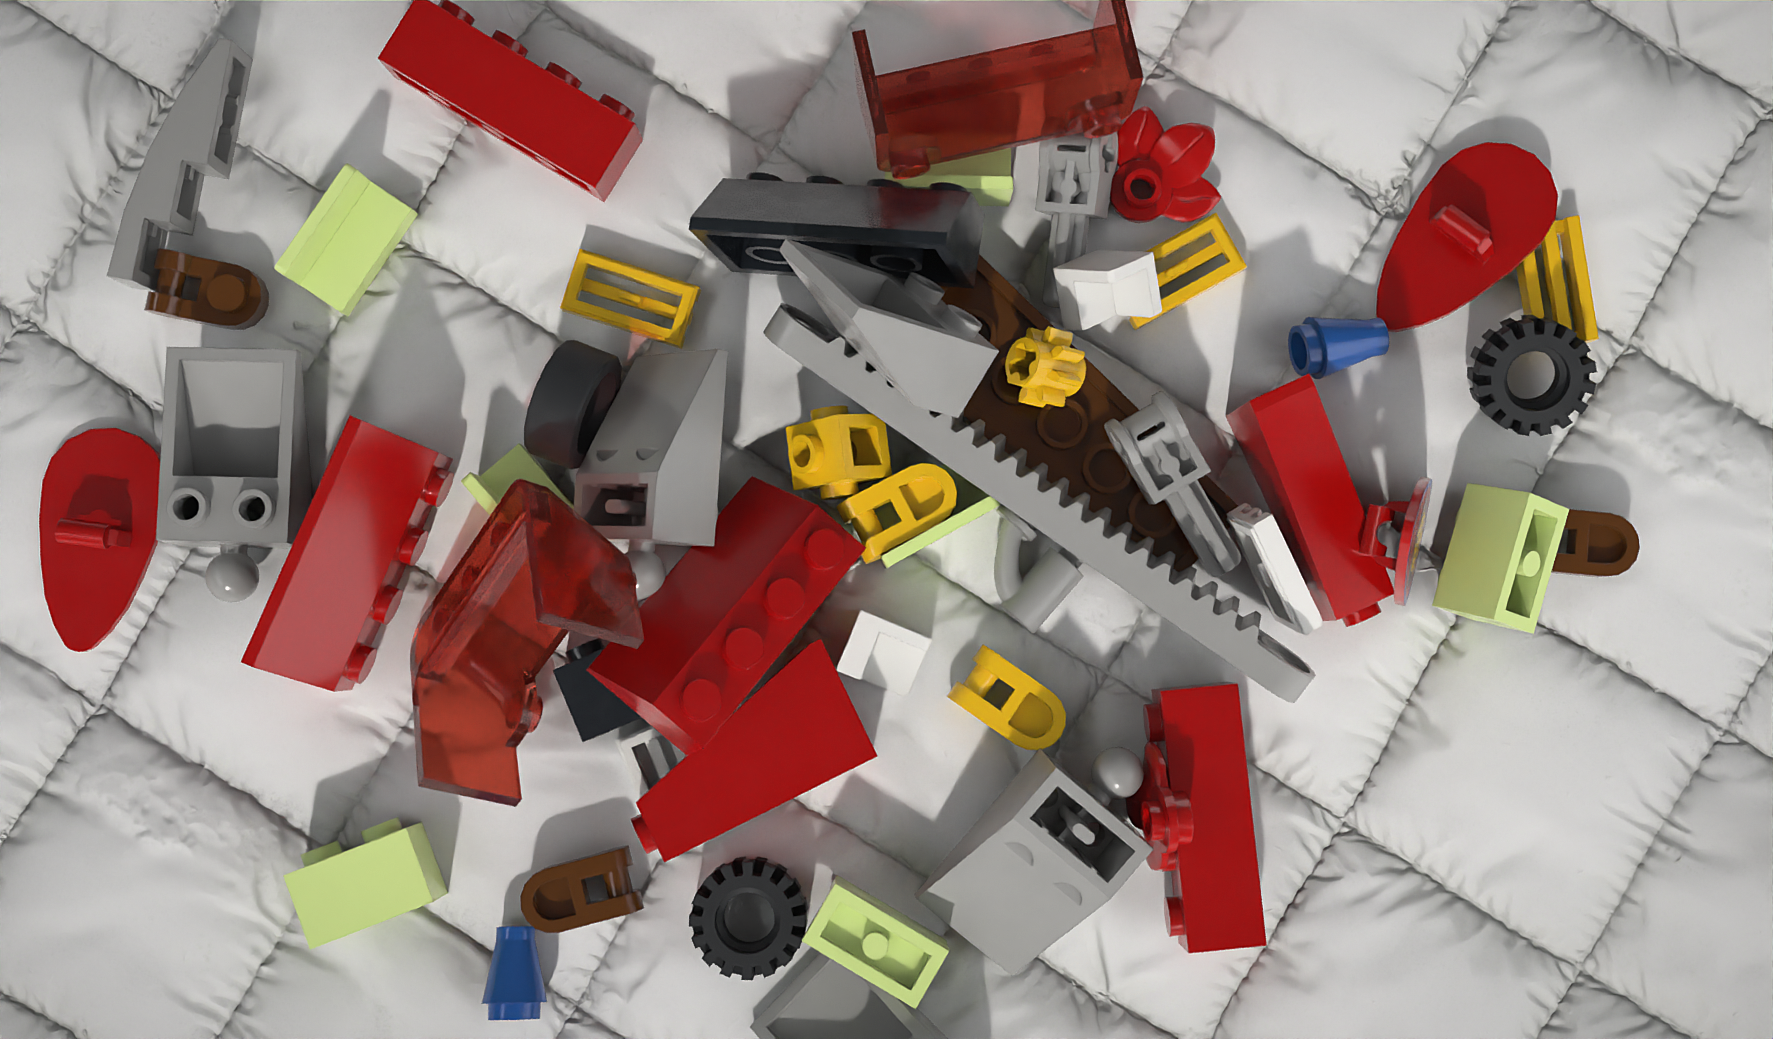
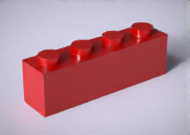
(511, 96)
(1217, 873)

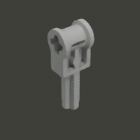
(1073, 191)
(1168, 469)

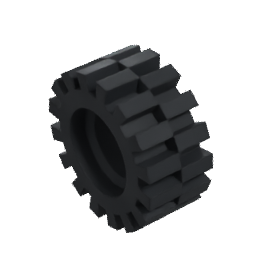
(1553, 406)
(740, 956)

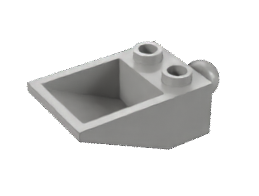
(899, 327)
(228, 438)
(658, 460)
(1034, 863)
(840, 1004)

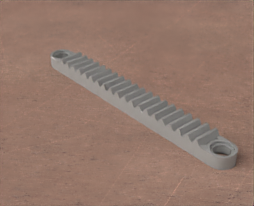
(1050, 508)

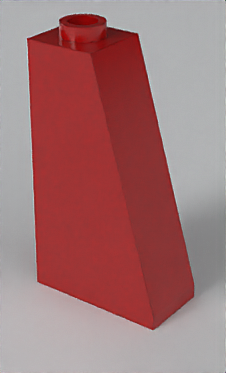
(1311, 498)
(766, 753)

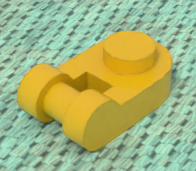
(920, 495)
(1028, 717)

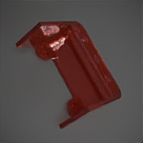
(1000, 95)
(496, 625)

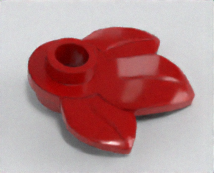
(1171, 165)
(1159, 812)

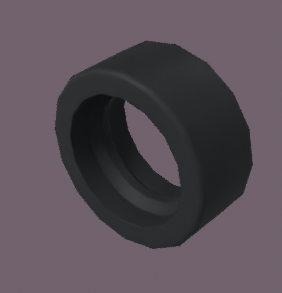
(571, 403)

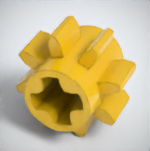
(1045, 367)

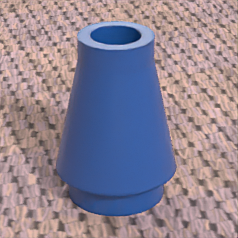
(1334, 344)
(515, 976)

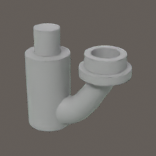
(1044, 587)

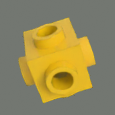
(838, 452)

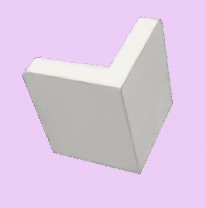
(1107, 286)
(883, 654)

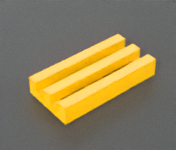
(1223, 245)
(1577, 280)
(680, 315)

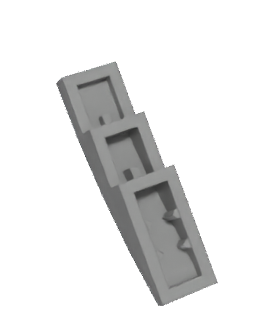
(192, 143)

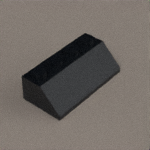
(874, 225)

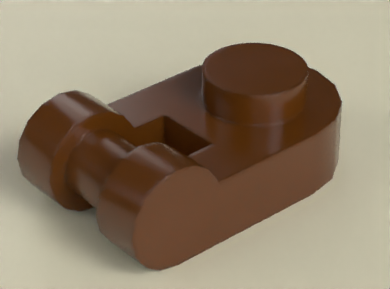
(226, 296)
(1597, 545)
(559, 897)

